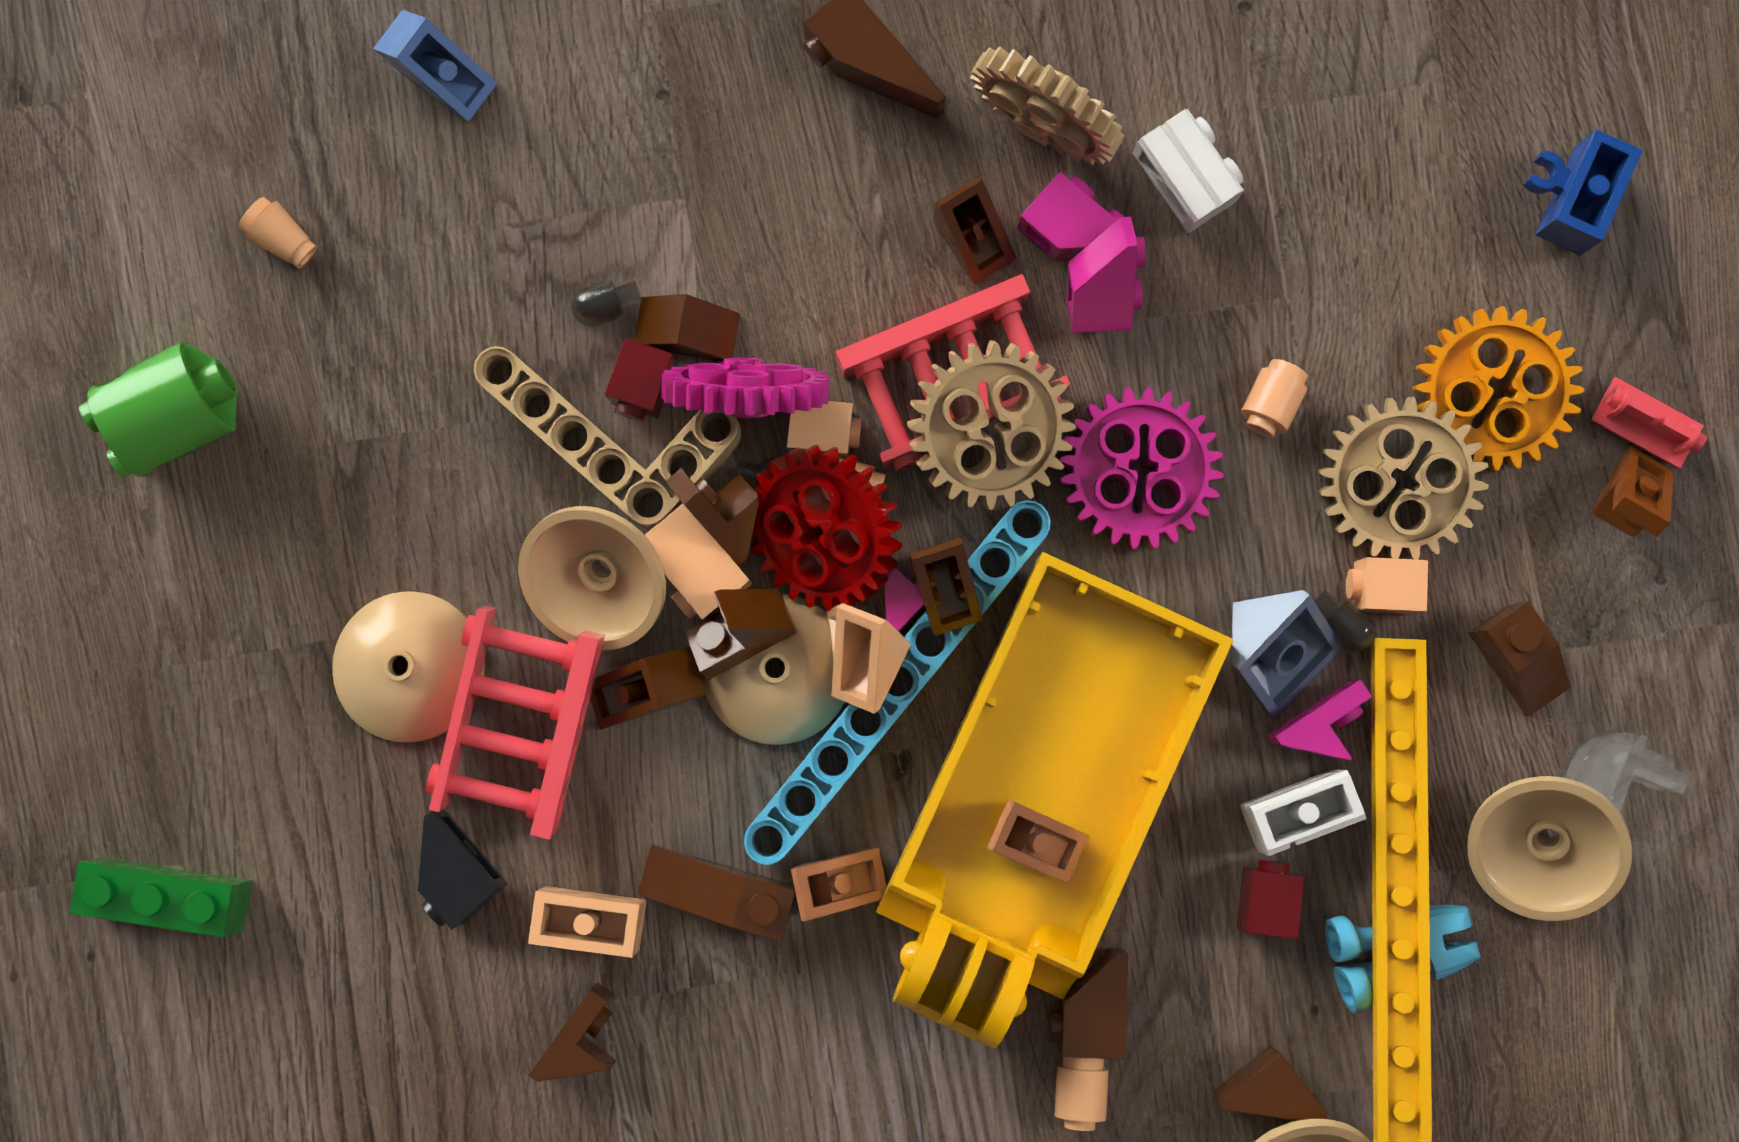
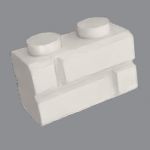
(1189, 169)
(1303, 811)

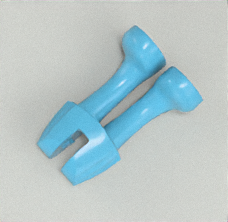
(1348, 941)

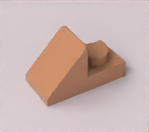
(1037, 841)
(838, 883)

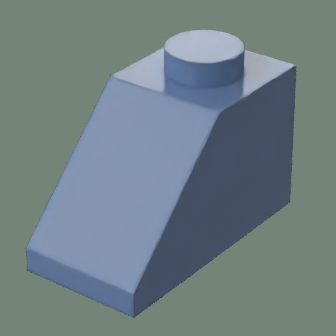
(435, 64)

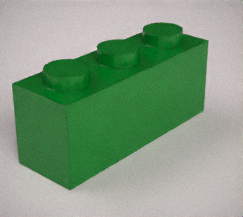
(160, 897)

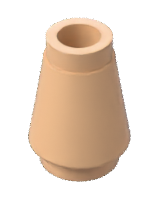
(276, 232)

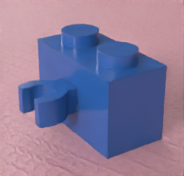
(1584, 190)

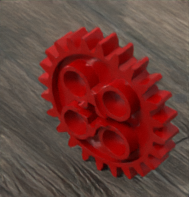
(824, 527)

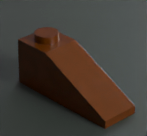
(866, 53)
(718, 892)

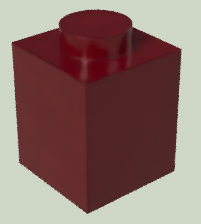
(637, 380)
(1270, 900)

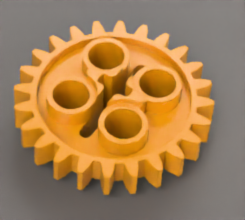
(1534, 414)

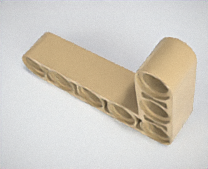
(599, 448)

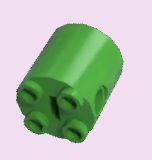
(162, 409)

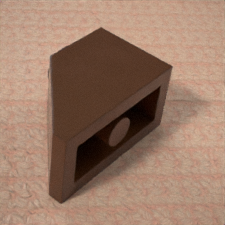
(1523, 655)
(646, 687)
(1094, 1011)

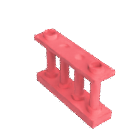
(912, 343)
(565, 707)

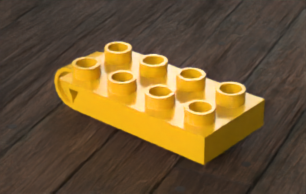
(1081, 726)

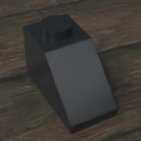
(453, 872)

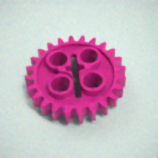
(745, 387)
(1185, 475)

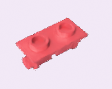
(1648, 423)

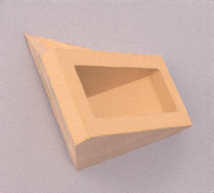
(864, 656)

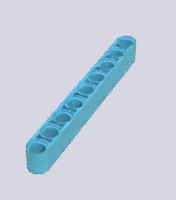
(921, 668)

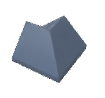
(1280, 646)

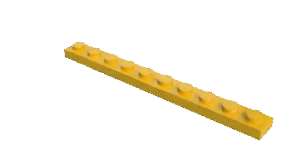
(1400, 892)

